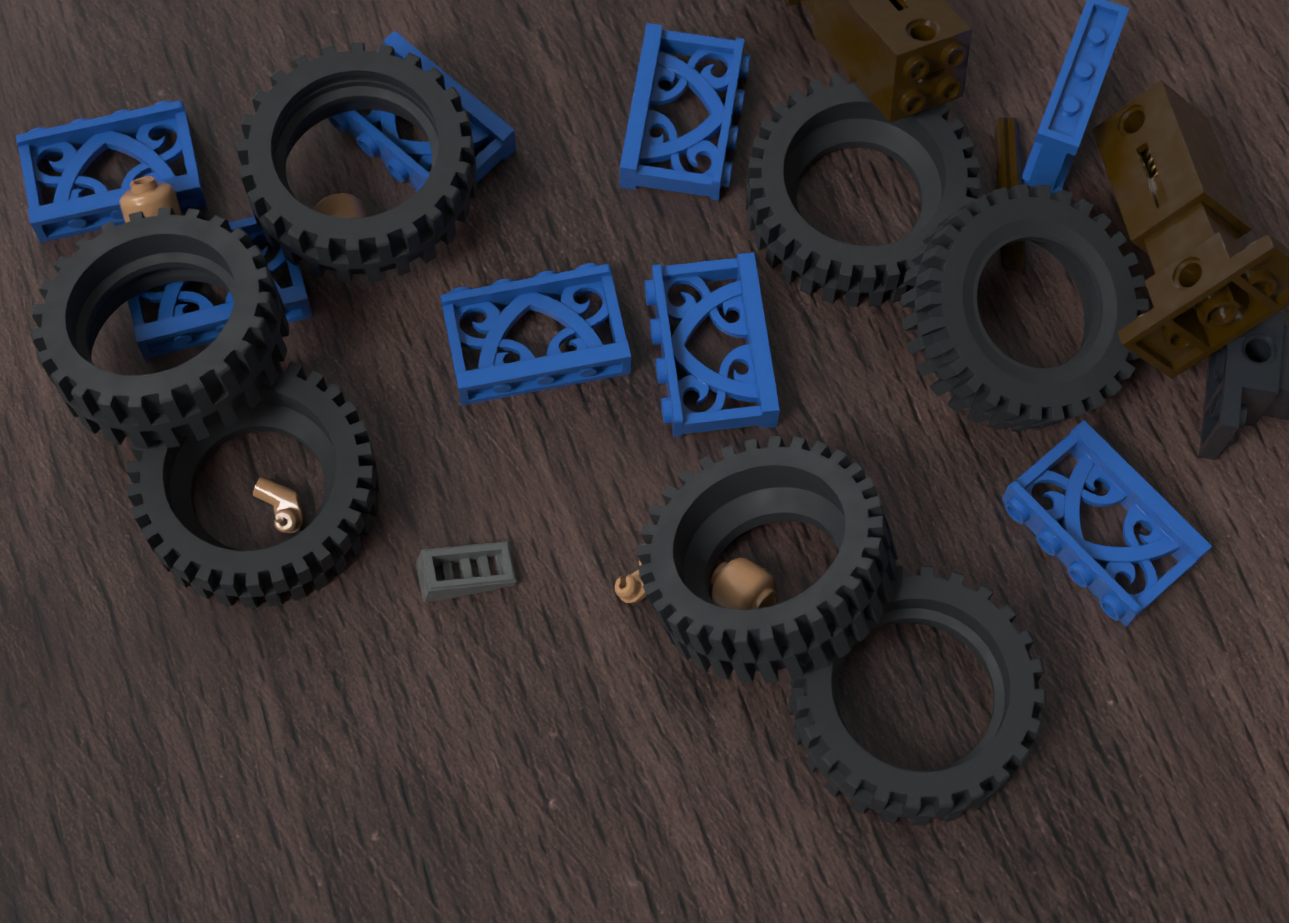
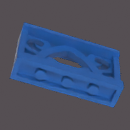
(658, 66)
(1074, 94)
(82, 143)
(399, 153)
(741, 296)
(183, 331)
(531, 374)
(1101, 463)

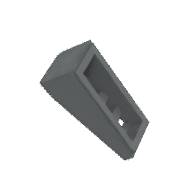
(462, 555)

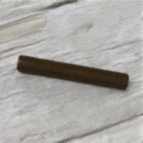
(1008, 175)

